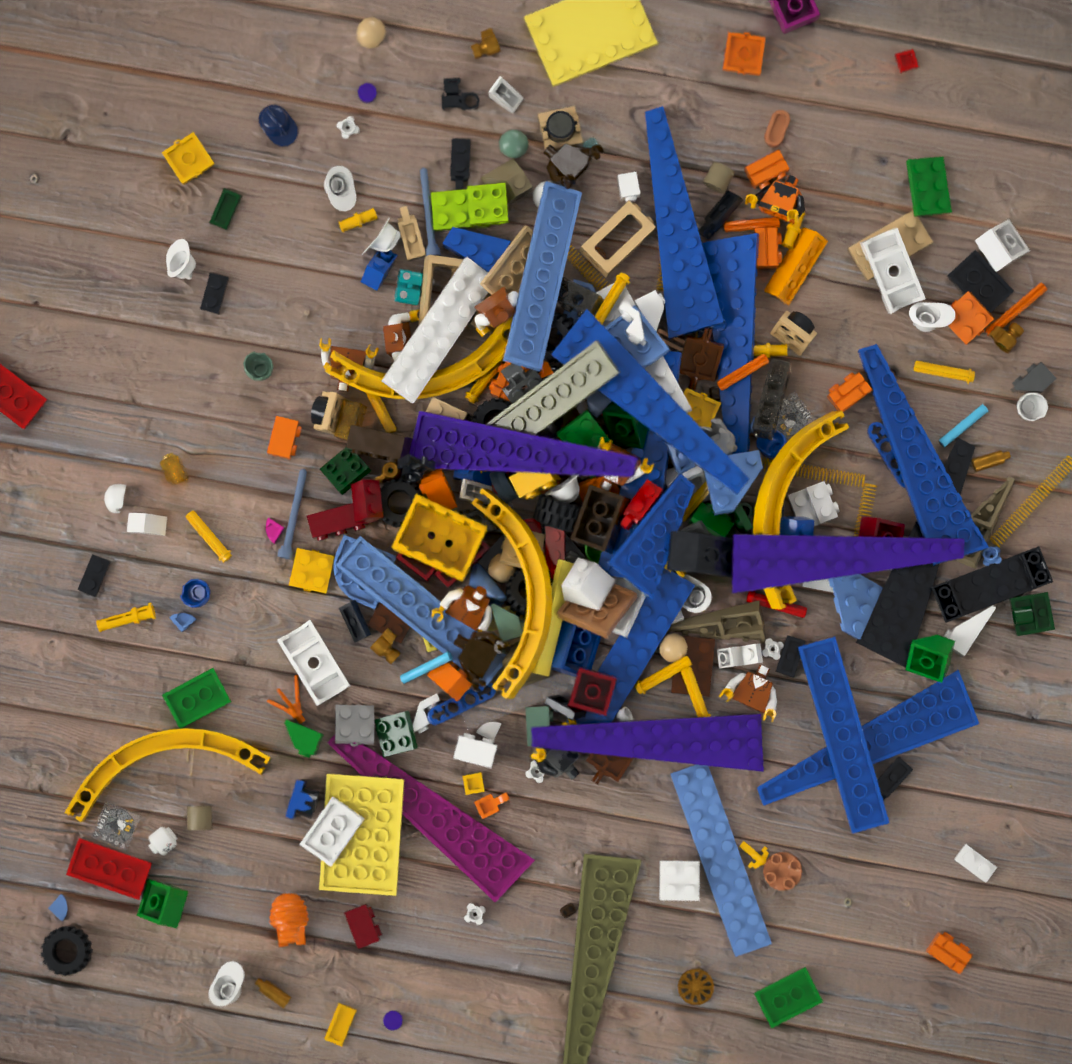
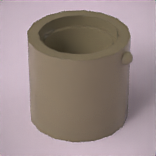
(718, 177)
(199, 818)

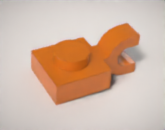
(489, 805)

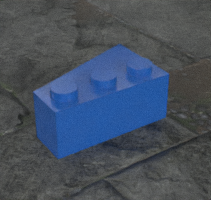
(478, 247)

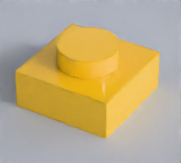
(473, 783)

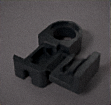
(453, 97)
(414, 467)

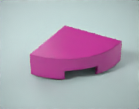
(273, 530)

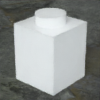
(628, 186)

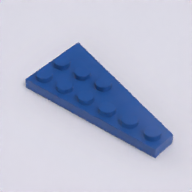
(647, 547)

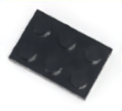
(981, 280)

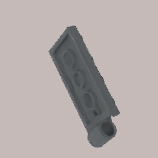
(517, 378)

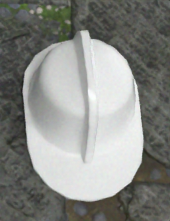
(340, 188)
(386, 239)
(179, 260)
(931, 315)
(566, 491)
(699, 597)
(227, 984)

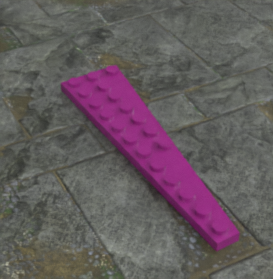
(470, 845)

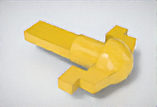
(760, 860)

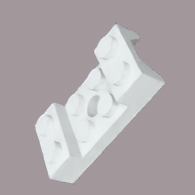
(882, 253)
(322, 681)

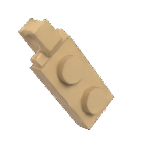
(410, 235)

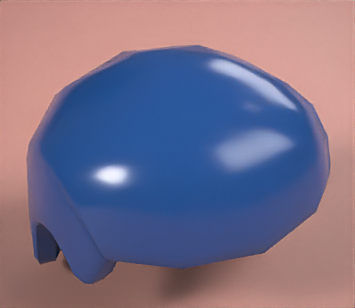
(770, 448)
(195, 593)

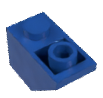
(378, 269)

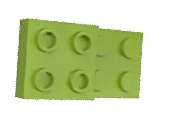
(470, 208)

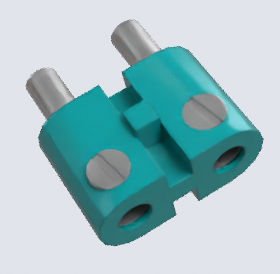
(409, 287)

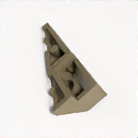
(986, 517)
(739, 621)

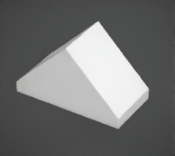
(505, 95)
(471, 489)
(147, 524)

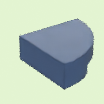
(182, 620)
(59, 907)

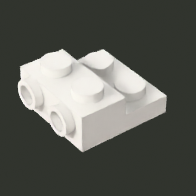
(814, 503)

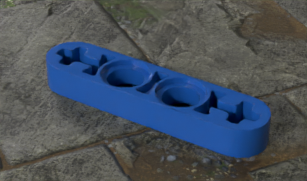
(886, 456)
(461, 703)

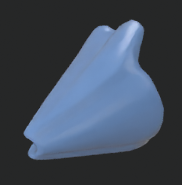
(480, 577)

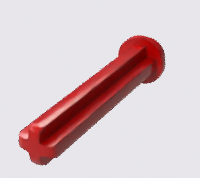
(793, 609)

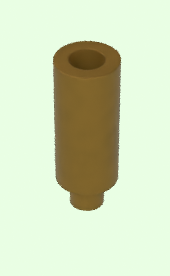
(990, 460)
(273, 992)

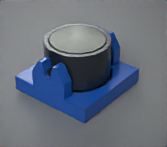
(303, 801)

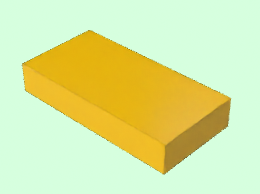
(340, 1024)

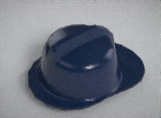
(278, 125)

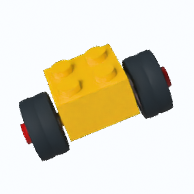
(522, 484)

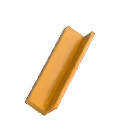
(796, 265)

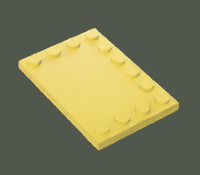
(588, 35)
(372, 855)

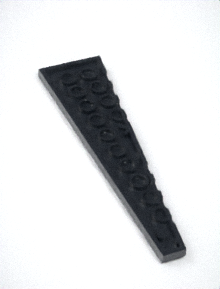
(907, 589)

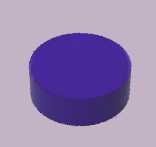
(367, 93)
(392, 1020)

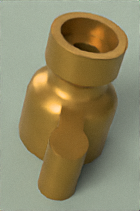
(488, 45)
(1006, 339)
(389, 472)
(383, 646)

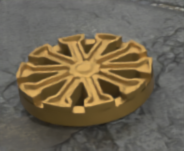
(695, 986)

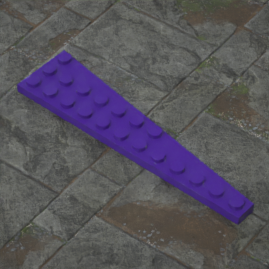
(480, 447)
(706, 741)

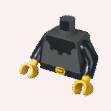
(556, 762)

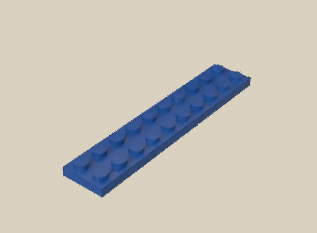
(632, 653)
(843, 735)

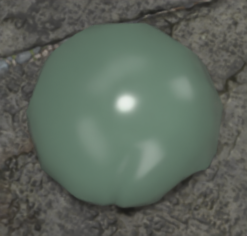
(513, 144)
(258, 366)

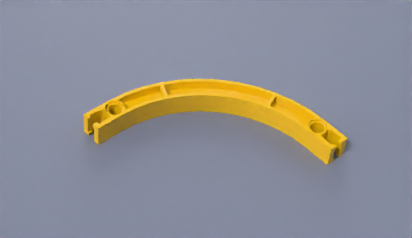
(442, 380)
(776, 483)
(538, 592)
(155, 743)

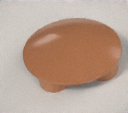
(782, 871)

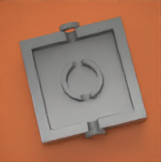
(354, 724)

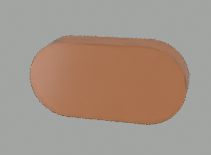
(777, 128)

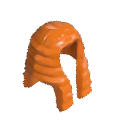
(289, 919)

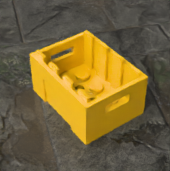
(428, 517)

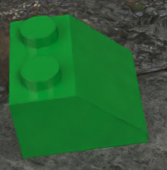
(716, 524)
(930, 657)
(304, 738)
(162, 903)

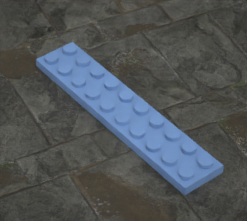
(542, 276)
(407, 600)
(721, 859)

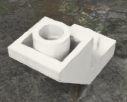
(635, 330)
(739, 656)
(421, 722)

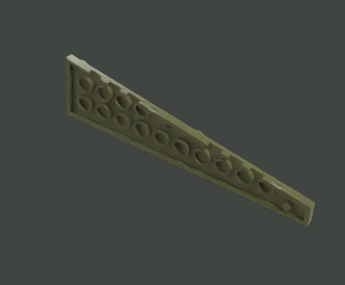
(602, 911)

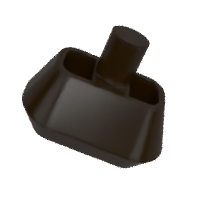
(714, 393)
(567, 910)

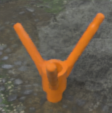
(293, 709)

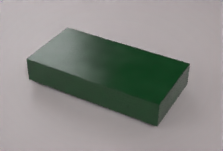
(225, 209)

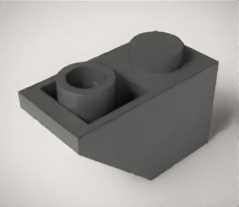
(1035, 381)

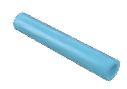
(963, 425)
(426, 667)

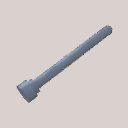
(432, 247)
(286, 550)

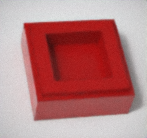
(906, 61)

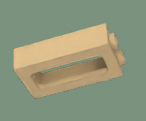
(429, 263)
(604, 266)

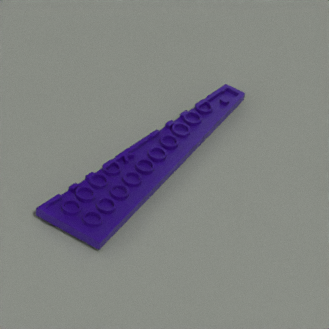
(795, 559)

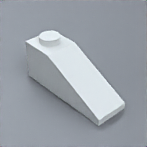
(967, 631)

